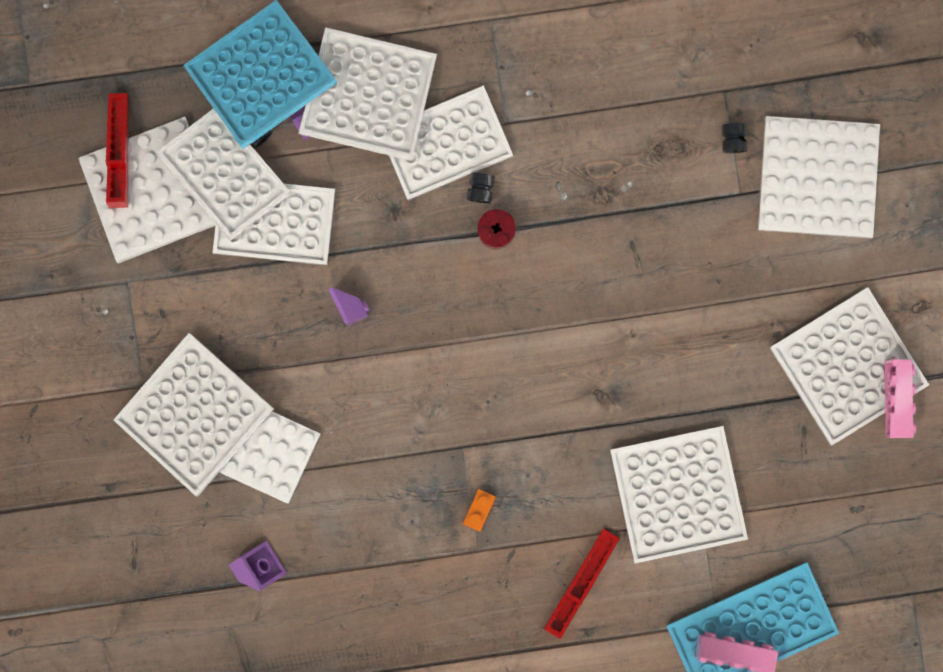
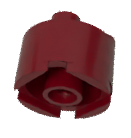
(491, 219)

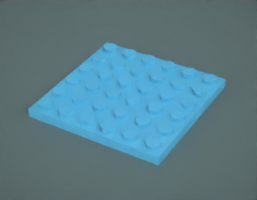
(260, 74)

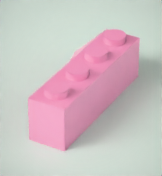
(899, 398)
(736, 653)

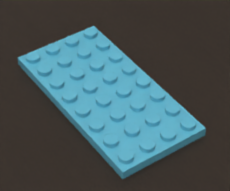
(776, 612)

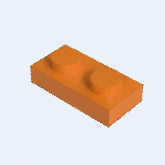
(479, 510)

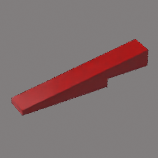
(117, 151)
(581, 584)

